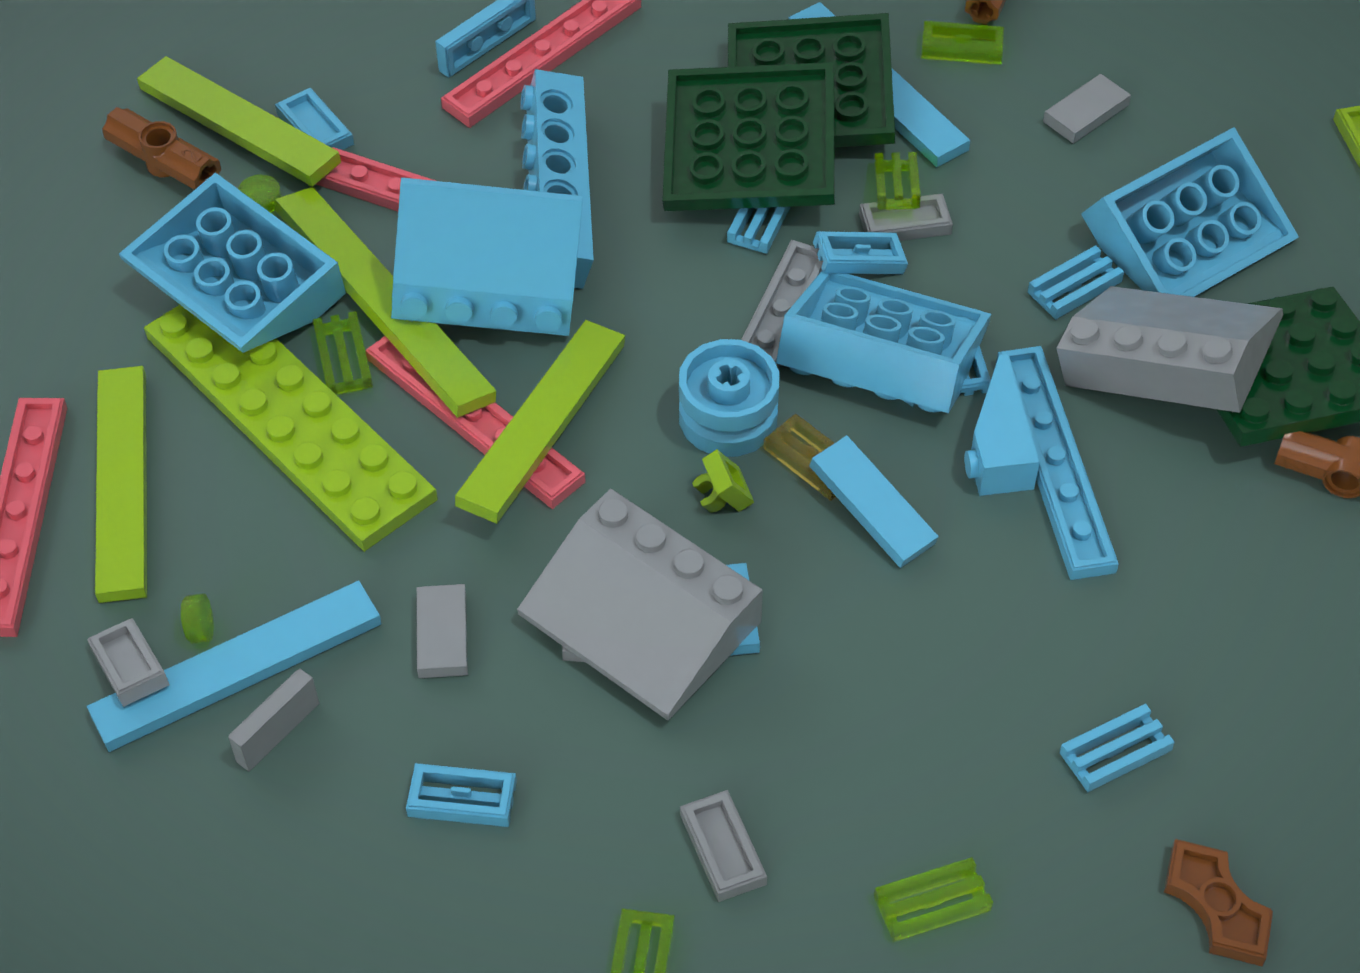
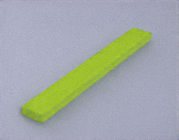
(371, 287)

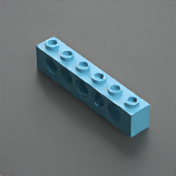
(558, 148)

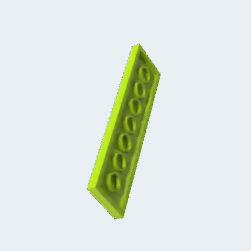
(299, 427)

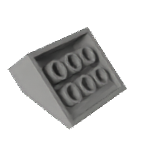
(1168, 347)
(642, 604)

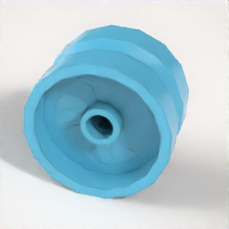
(728, 397)

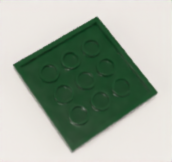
(861, 66)
(750, 137)
(1308, 371)

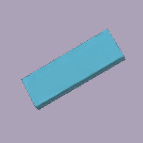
(482, 33)
(873, 501)

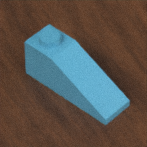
(1002, 444)

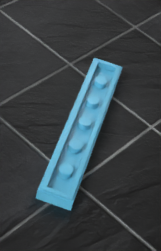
(913, 115)
(1061, 472)
(238, 664)

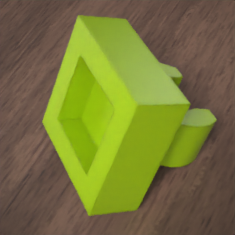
(726, 482)

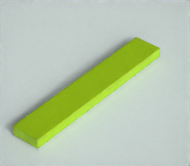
(239, 121)
(539, 422)
(121, 485)

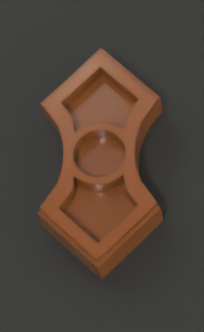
(1233, 921)

